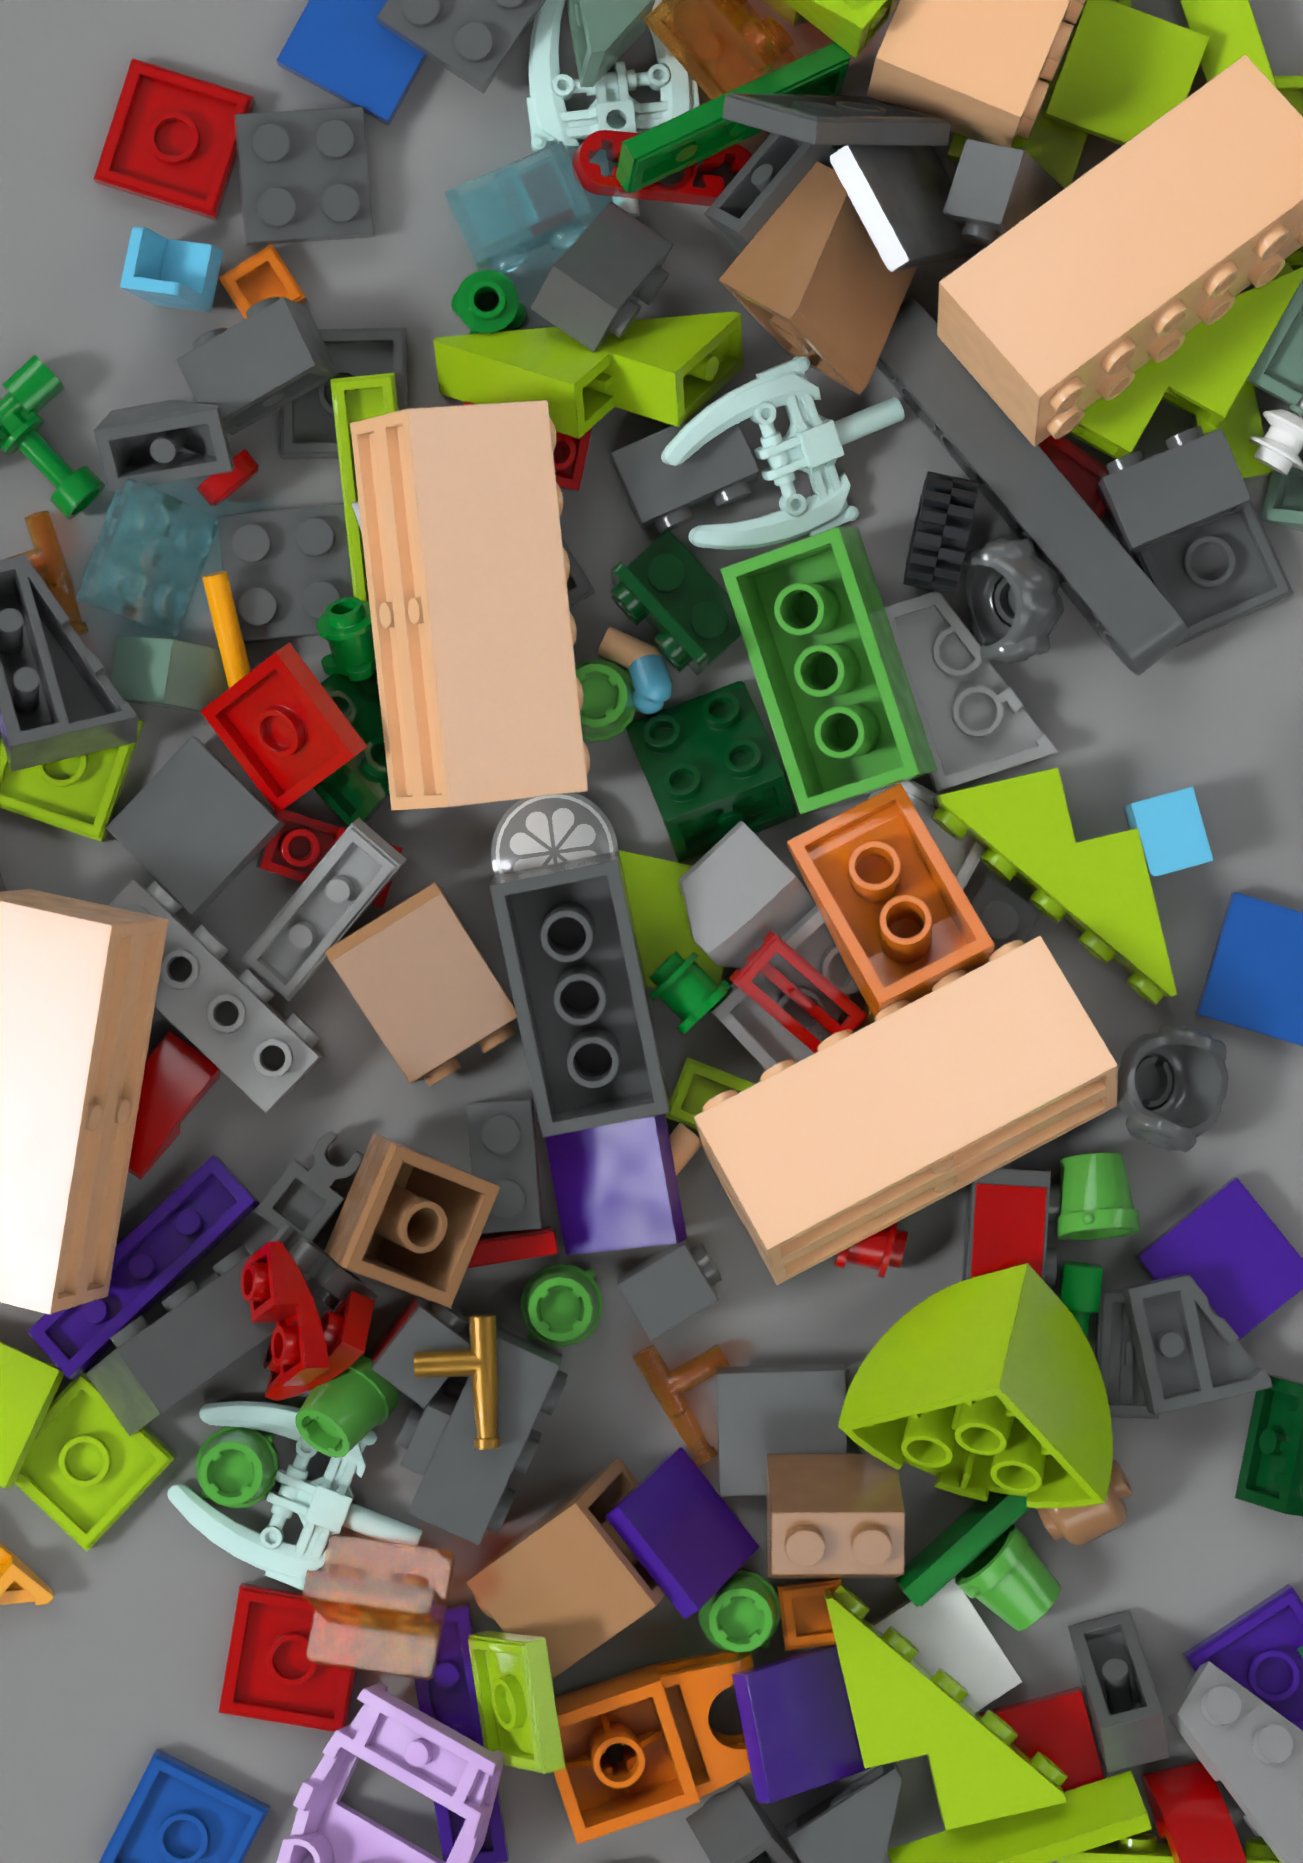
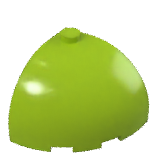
(988, 1395)

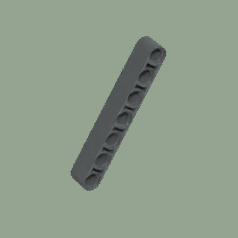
(1030, 493)

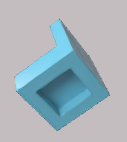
(171, 271)
(1170, 831)

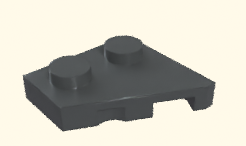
(1185, 1347)
(426, 1425)

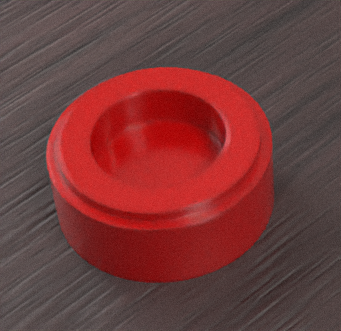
(222, 485)

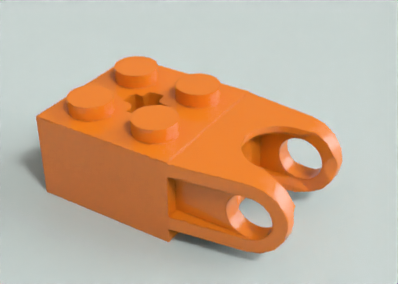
(670, 1748)

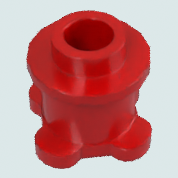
(877, 1251)

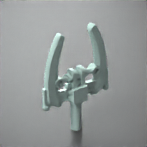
(613, 105)
(808, 446)
(321, 1504)

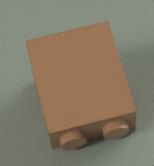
(820, 281)
(424, 985)
(411, 1221)
(833, 1517)
(569, 1574)

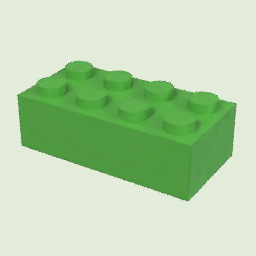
(828, 669)

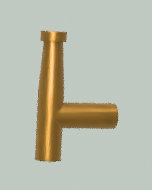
(480, 1364)

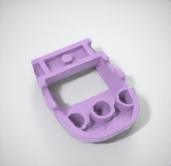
(410, 1750)

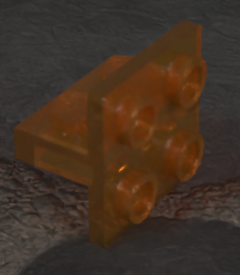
(721, 41)
(378, 1606)

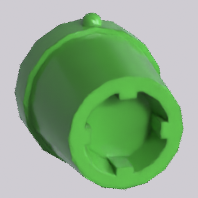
(606, 699)
(1095, 1198)
(561, 1304)
(346, 1409)
(237, 1466)
(1011, 1580)
(741, 1613)

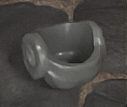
(1011, 600)
(1172, 1086)

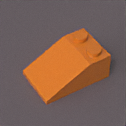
(890, 899)

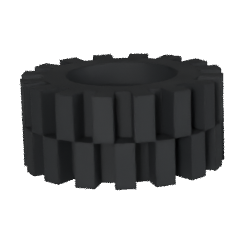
(940, 533)

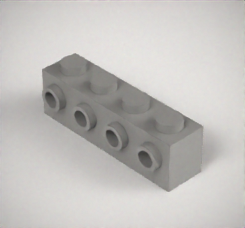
(222, 1010)

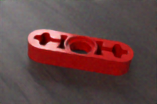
(683, 192)

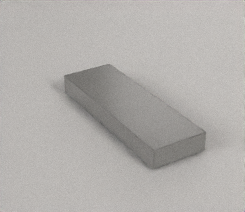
(323, 909)

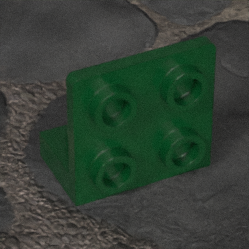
(678, 602)
(711, 769)
(362, 782)
(1274, 1449)

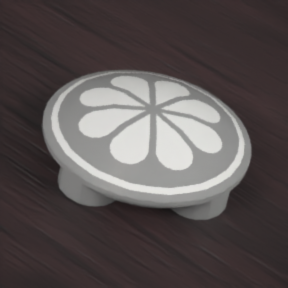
(550, 832)

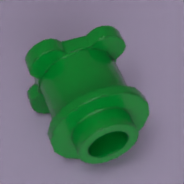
(488, 283)
(349, 637)
(686, 989)

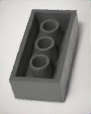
(580, 994)

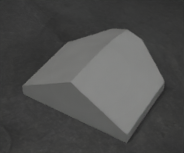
(741, 896)

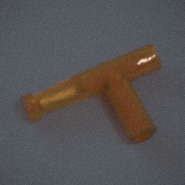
(49, 560)
(669, 1389)

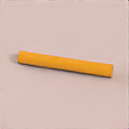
(226, 626)

